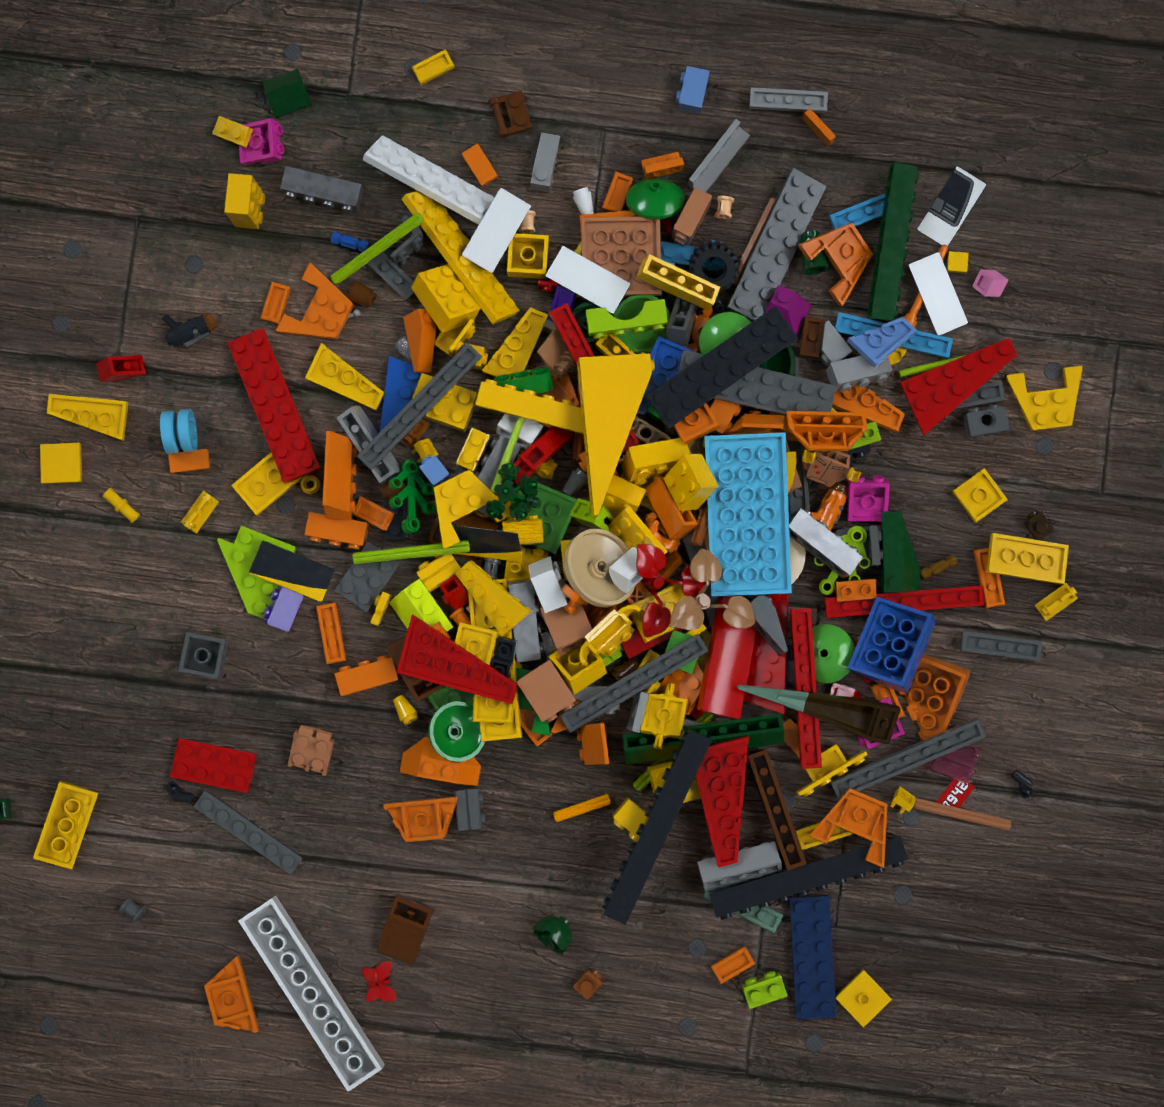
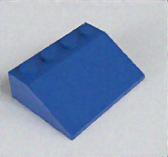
(892, 644)

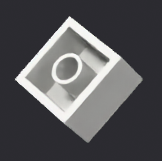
(548, 584)

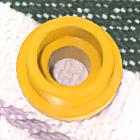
(303, 484)

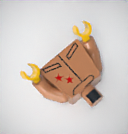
(828, 468)

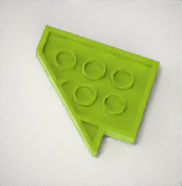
(239, 558)

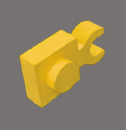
(381, 605)

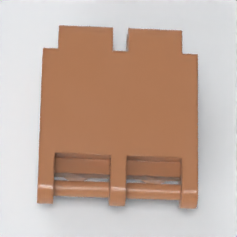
(311, 750)

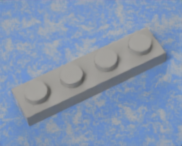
(788, 100)

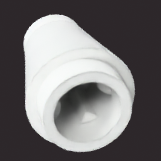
(583, 201)

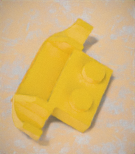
(609, 633)

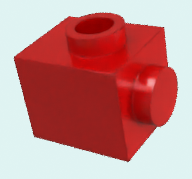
(454, 593)

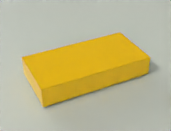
(433, 67)

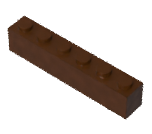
(776, 809)

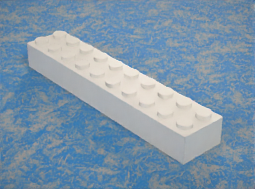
(312, 993)

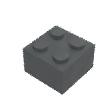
(204, 655)

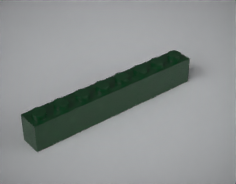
(892, 242)
(761, 732)

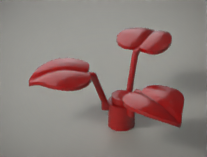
(648, 563)

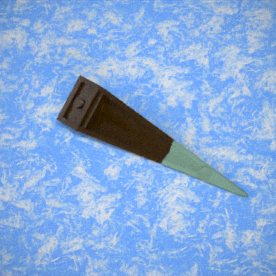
(858, 715)

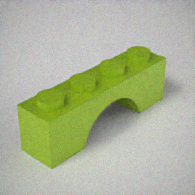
(601, 322)

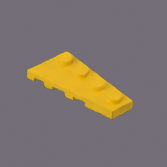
(518, 346)
(338, 376)
(93, 413)
(499, 605)

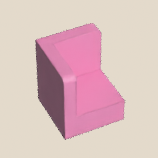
(990, 283)

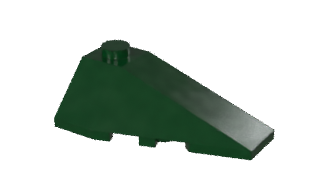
(899, 566)

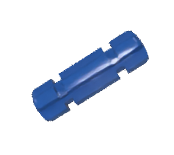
(349, 242)

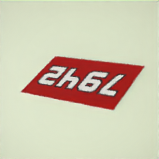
(955, 794)

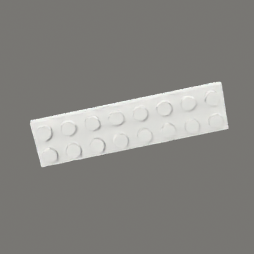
(429, 179)

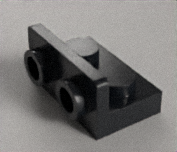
(395, 529)

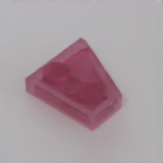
(957, 764)

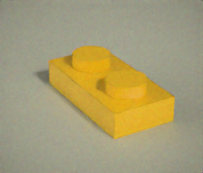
(232, 131)

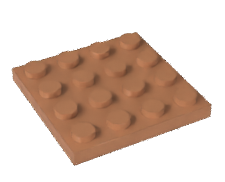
(620, 247)

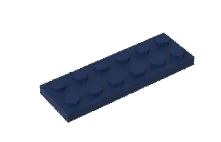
(812, 957)

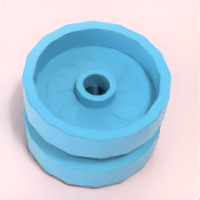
(178, 431)

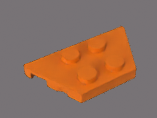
(686, 685)
(422, 818)
(231, 999)

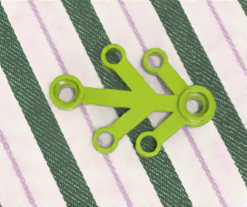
(852, 542)

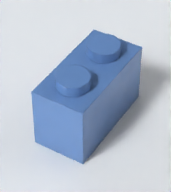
(693, 89)
(434, 470)

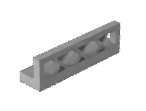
(719, 157)

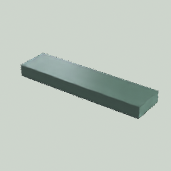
(763, 917)

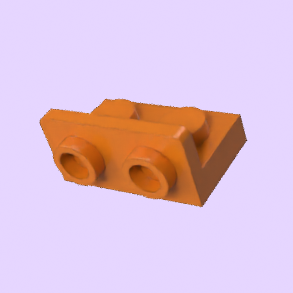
(662, 165)

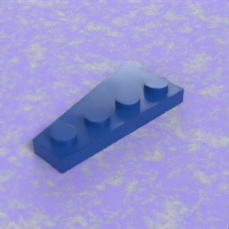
(666, 363)
(399, 389)

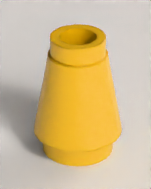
(406, 712)

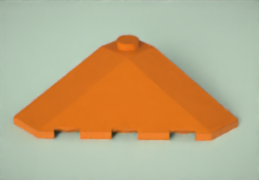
(935, 694)

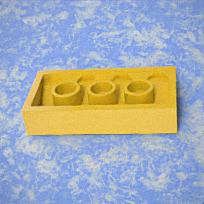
(65, 825)

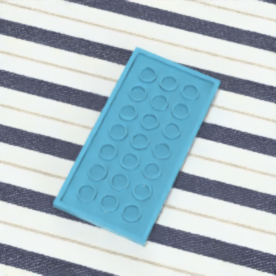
(749, 513)

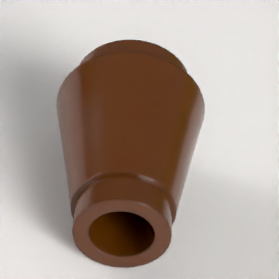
(624, 669)

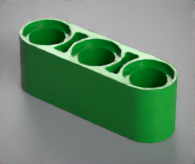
(536, 380)

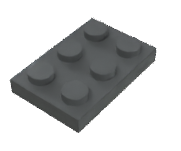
(366, 580)

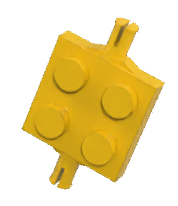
(664, 716)

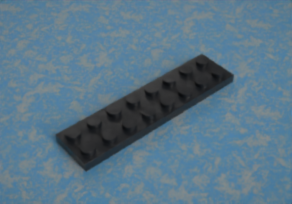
(721, 367)

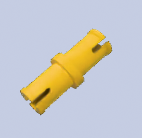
(121, 505)

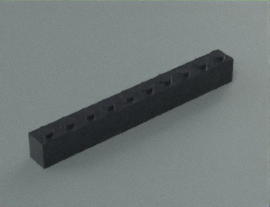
(656, 826)
(802, 879)

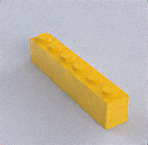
(529, 406)

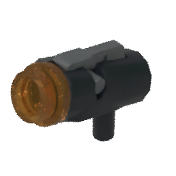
(189, 331)

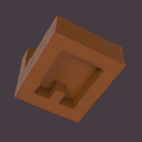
(415, 434)
(588, 983)

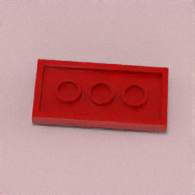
(213, 765)

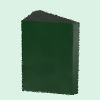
(286, 93)

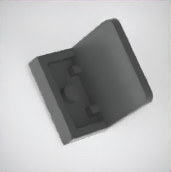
(412, 244)
(871, 545)

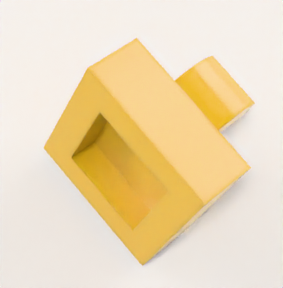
(424, 449)
(903, 799)

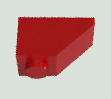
(120, 368)

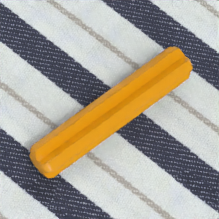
(582, 807)

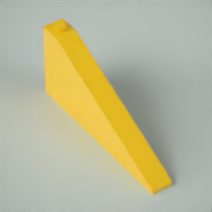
(609, 403)

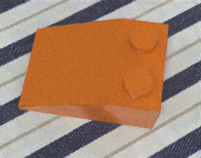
(593, 743)

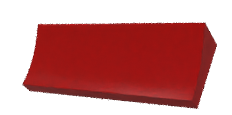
(726, 667)

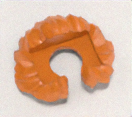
(653, 525)

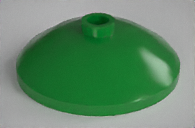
(655, 198)
(465, 742)

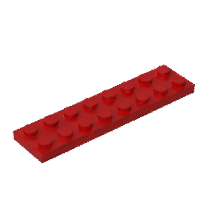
(274, 406)

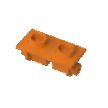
(856, 590)

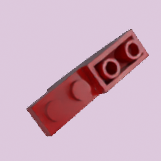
(541, 452)

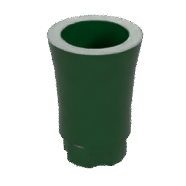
(818, 263)

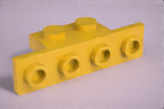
(832, 763)

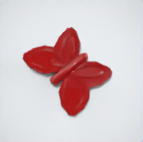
(377, 983)

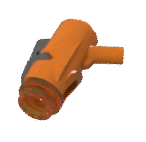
(832, 505)

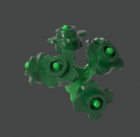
(519, 509)

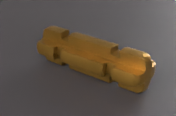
(938, 567)

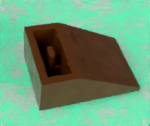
(419, 688)
(405, 929)

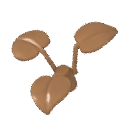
(689, 610)

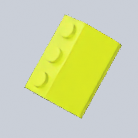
(421, 603)

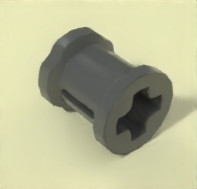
(495, 563)
(132, 909)

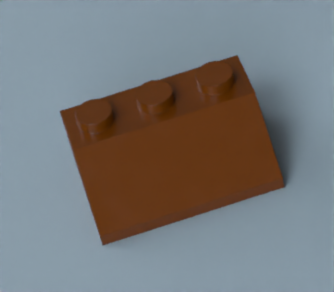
(469, 520)

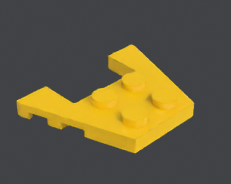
(1050, 407)
(458, 498)

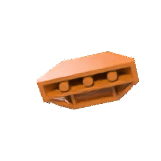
(761, 423)
(827, 429)
(424, 762)

